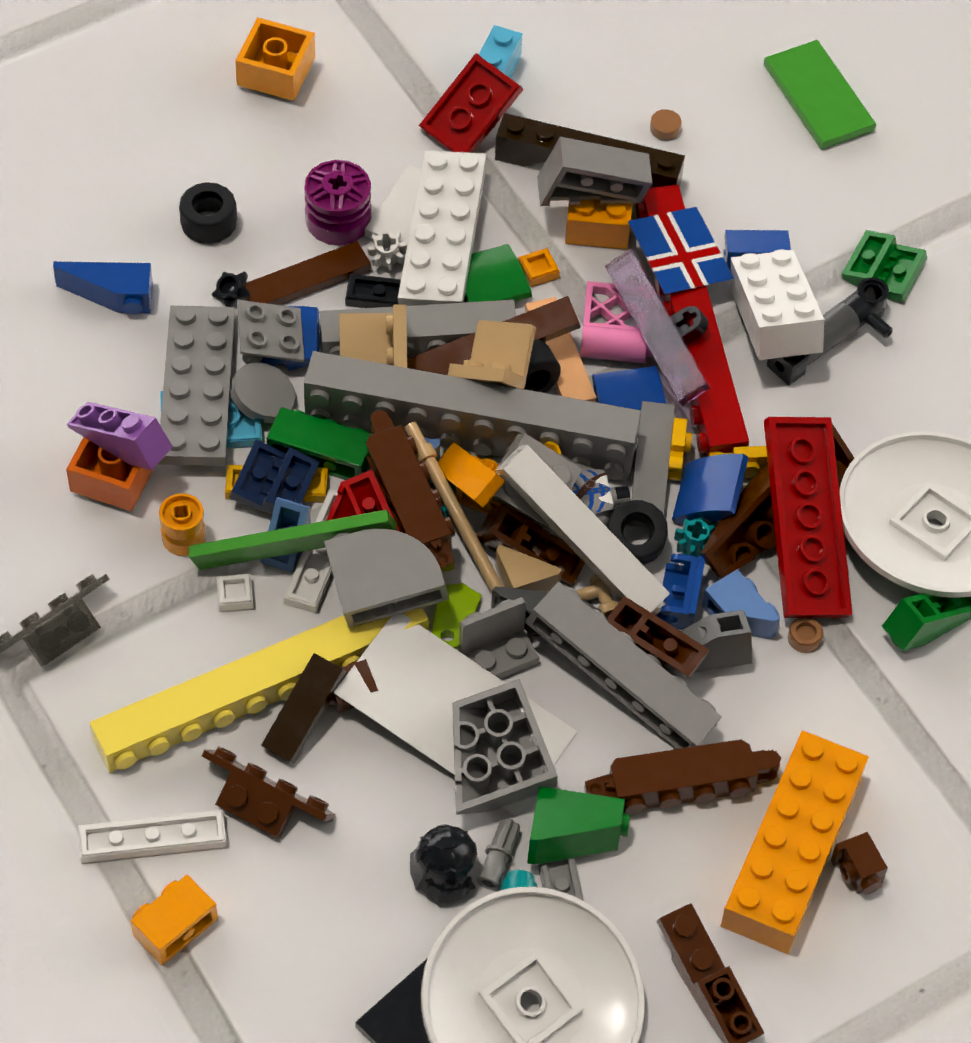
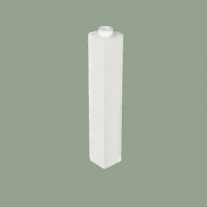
(581, 529)

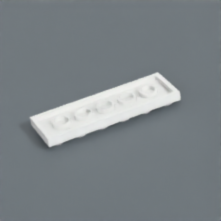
(442, 228)

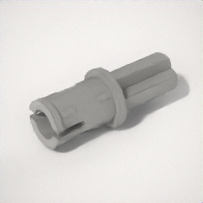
(498, 854)

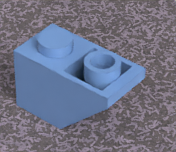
(740, 593)

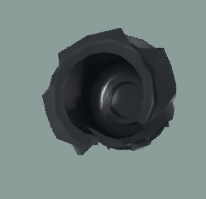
(443, 863)

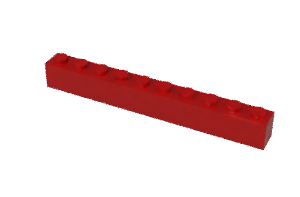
(717, 409)

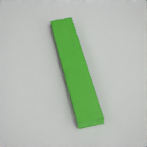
(284, 540)

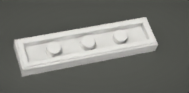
(312, 571)
(152, 836)

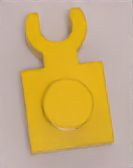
(680, 443)

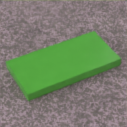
(819, 94)

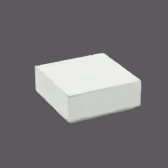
(234, 592)

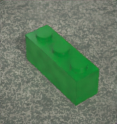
(332, 444)

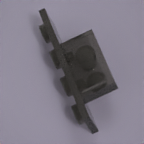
(60, 627)

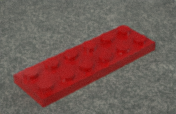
(807, 517)

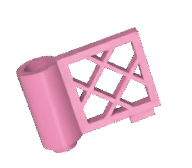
(614, 338)

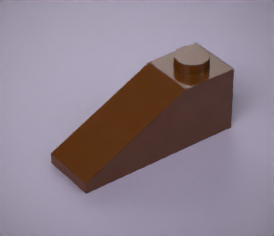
(519, 533)
(658, 638)

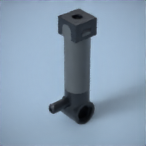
(859, 308)

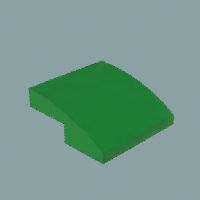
(884, 259)
(496, 276)

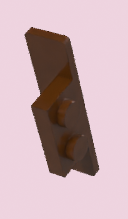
(260, 798)

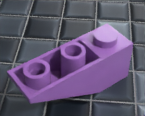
(125, 434)

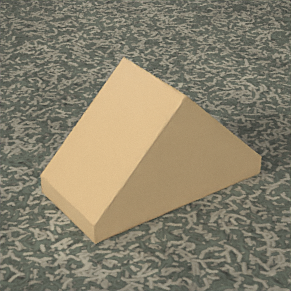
(524, 571)

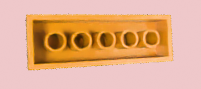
(794, 842)

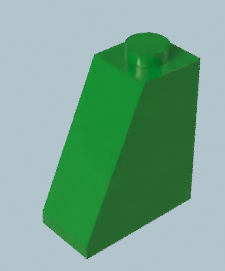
(575, 825)

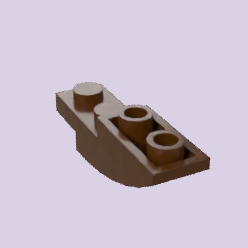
(707, 978)

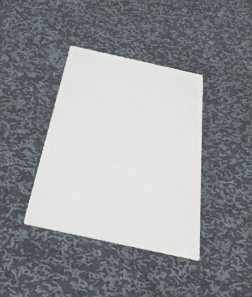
(416, 689)

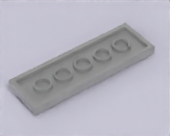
(198, 384)

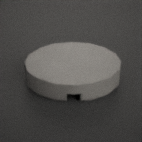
(261, 391)

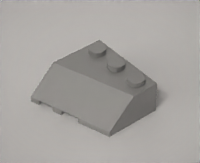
(498, 750)

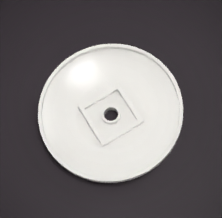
(894, 493)
(534, 945)

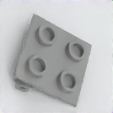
(269, 332)

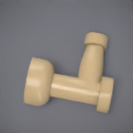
(599, 590)

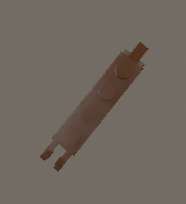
(407, 488)
(686, 775)

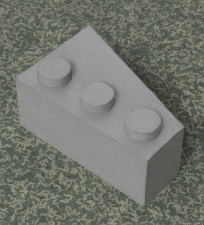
(593, 171)

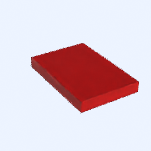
(471, 106)

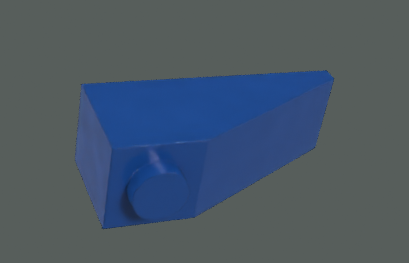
(109, 284)

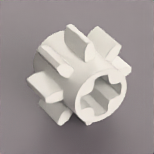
(390, 257)

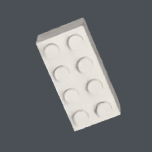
(777, 304)

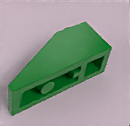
(925, 618)

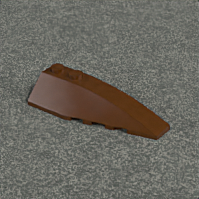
(752, 528)

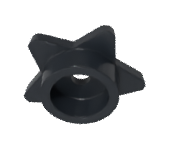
(230, 280)

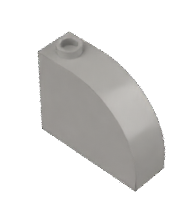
(383, 574)

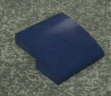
(271, 475)

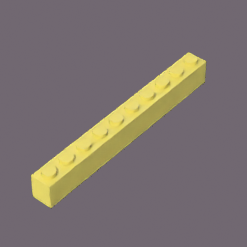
(228, 691)

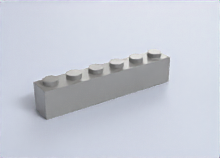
(426, 324)
(622, 668)

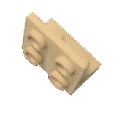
(375, 336)
(498, 354)

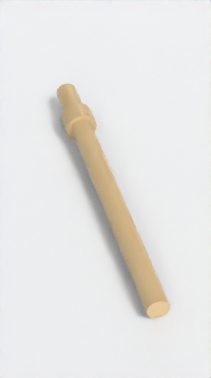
(427, 454)

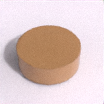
(665, 124)
(805, 635)

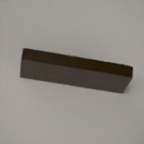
(303, 708)

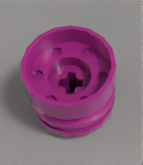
(337, 202)

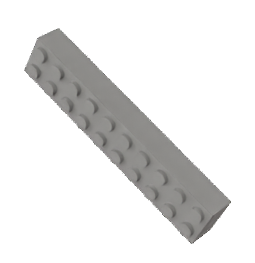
(471, 412)

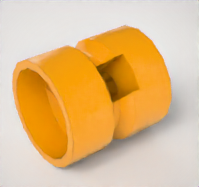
(181, 523)

